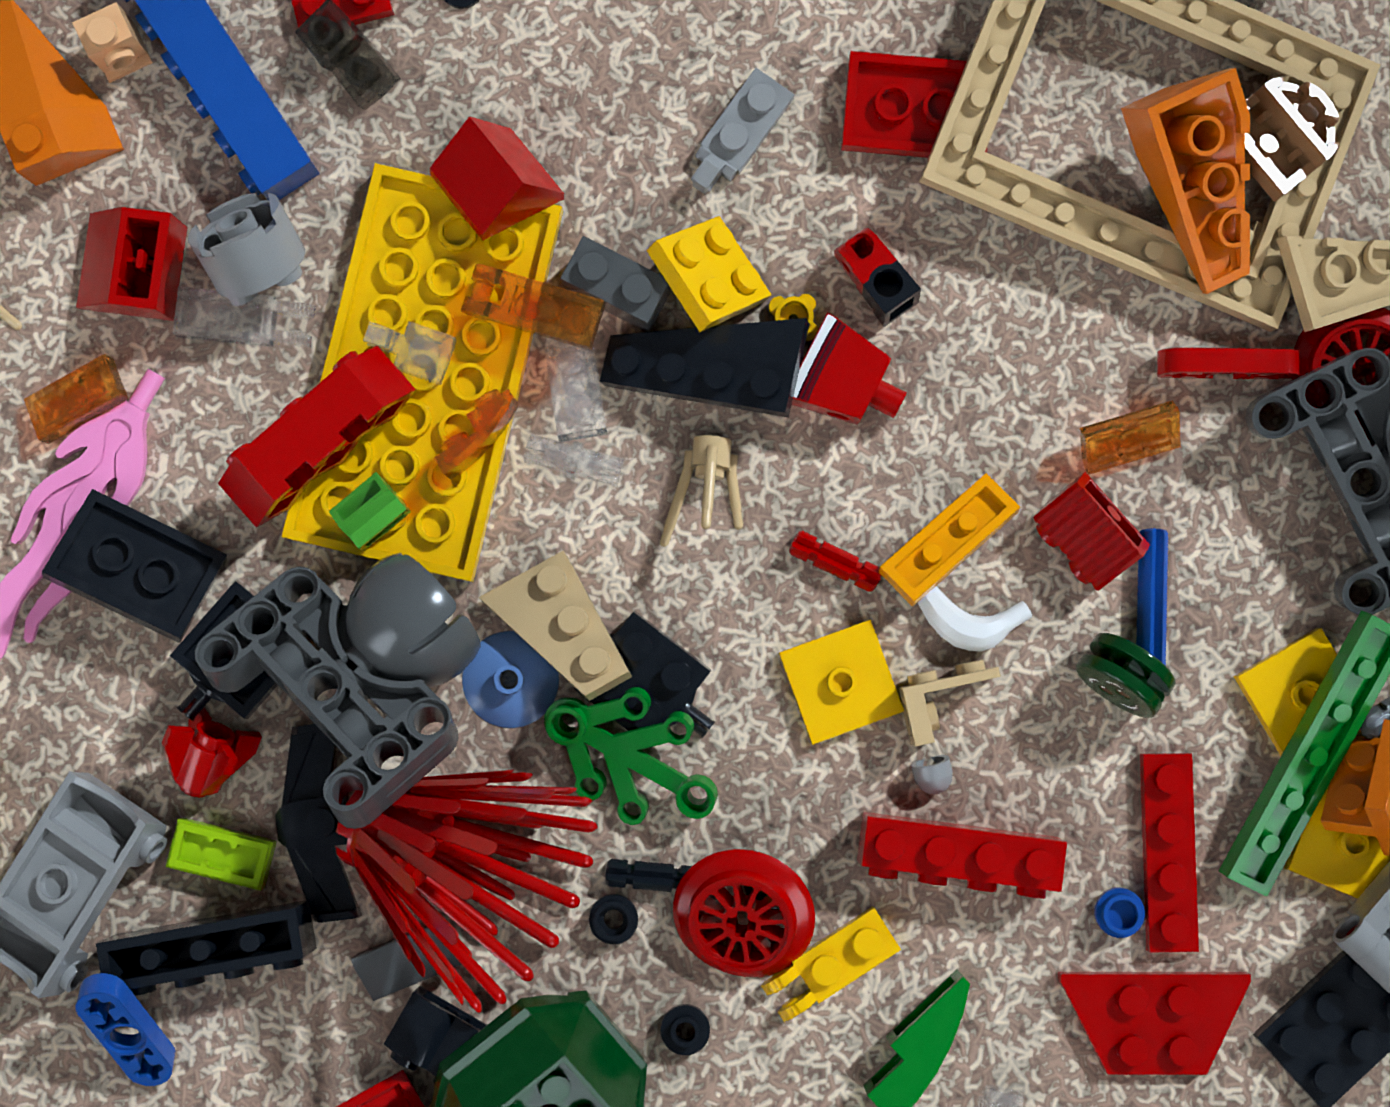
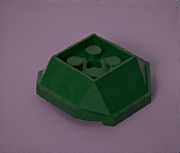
(543, 1054)

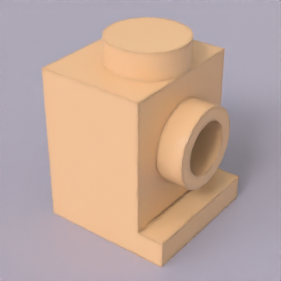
(112, 42)

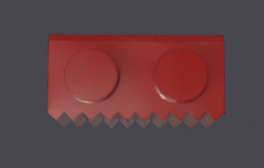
(1090, 532)

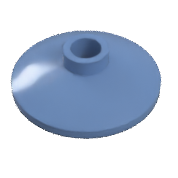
(516, 706)

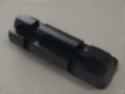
(644, 875)

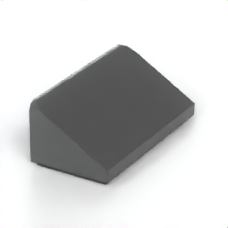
(387, 970)

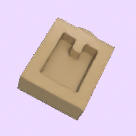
(922, 716)

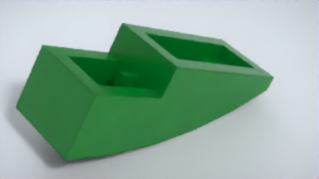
(920, 1045)

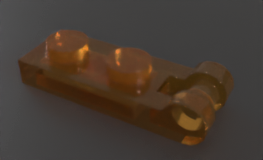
(535, 307)

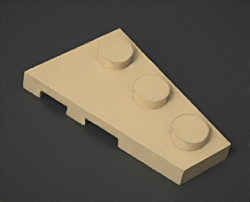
(1336, 277)
(561, 624)

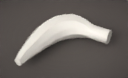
(969, 630)

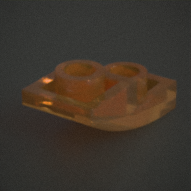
(489, 419)

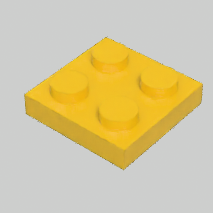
(708, 273)

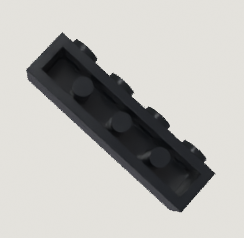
(210, 946)

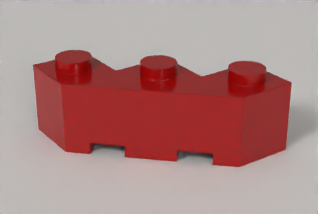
(314, 434)

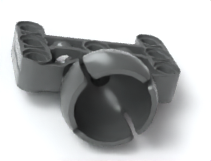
(1341, 451)
(378, 648)

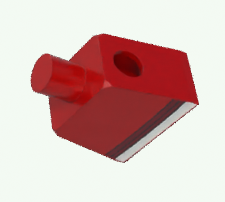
(844, 375)

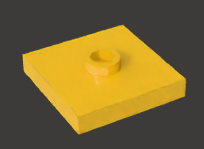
(841, 682)
(1285, 684)
(1336, 858)

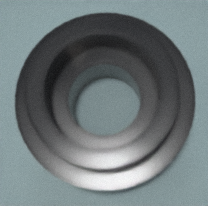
(602, 930)
(689, 1014)

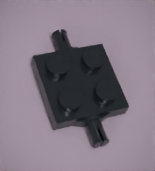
(662, 670)
(242, 701)

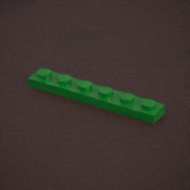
(1311, 756)

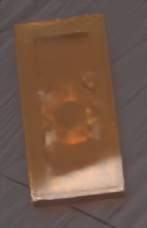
(76, 399)
(1130, 437)

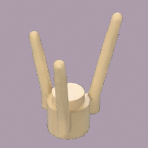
(710, 458)

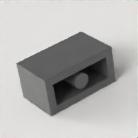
(624, 285)

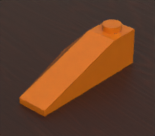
(46, 108)
(1195, 162)

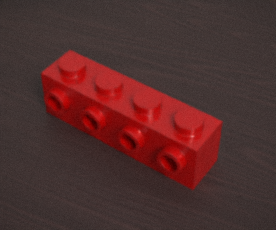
(961, 852)

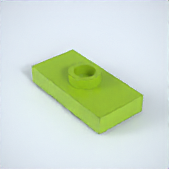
(221, 853)

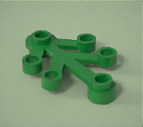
(624, 753)

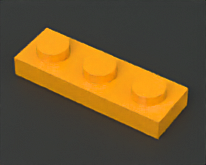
(949, 539)

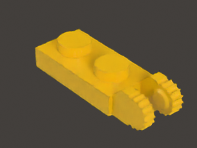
(835, 962)

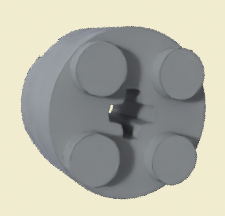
(248, 247)

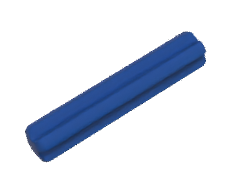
(1153, 594)

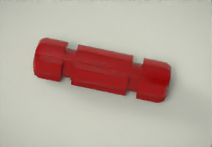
(835, 561)

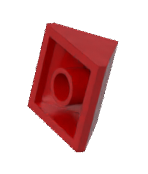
(493, 177)

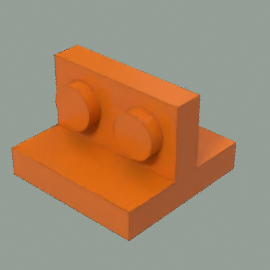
(1361, 790)

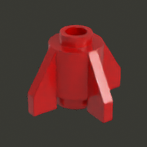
(206, 754)

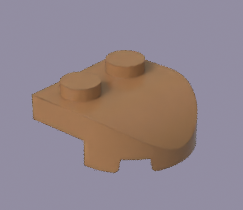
(1288, 134)

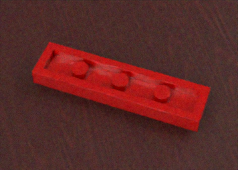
(1169, 852)

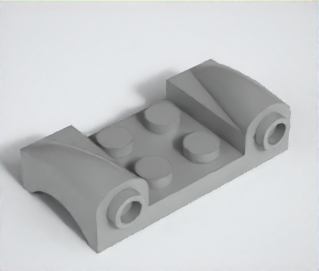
(68, 877)

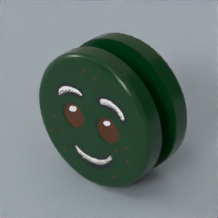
(1126, 675)

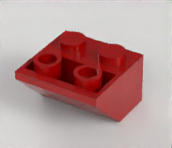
(132, 263)

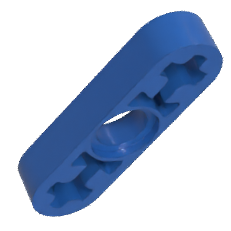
(125, 1011)

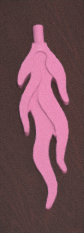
(114, 451)

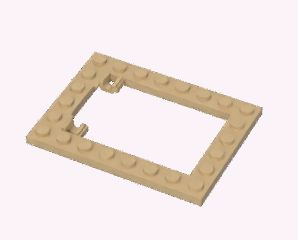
(1112, 235)

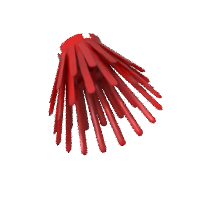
(427, 851)

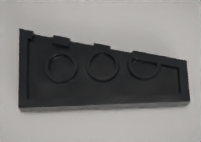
(722, 366)

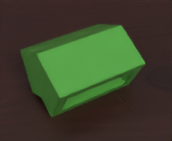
(369, 511)

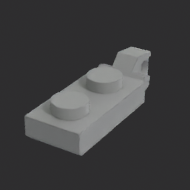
(740, 129)

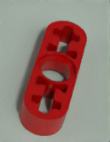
(1241, 362)

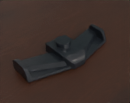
(309, 827)

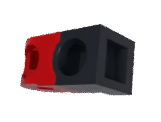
(878, 276)

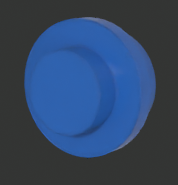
(1119, 912)

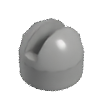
(933, 778)

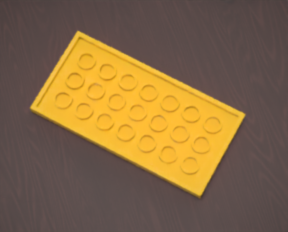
(417, 267)

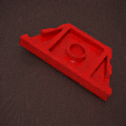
(1155, 1018)

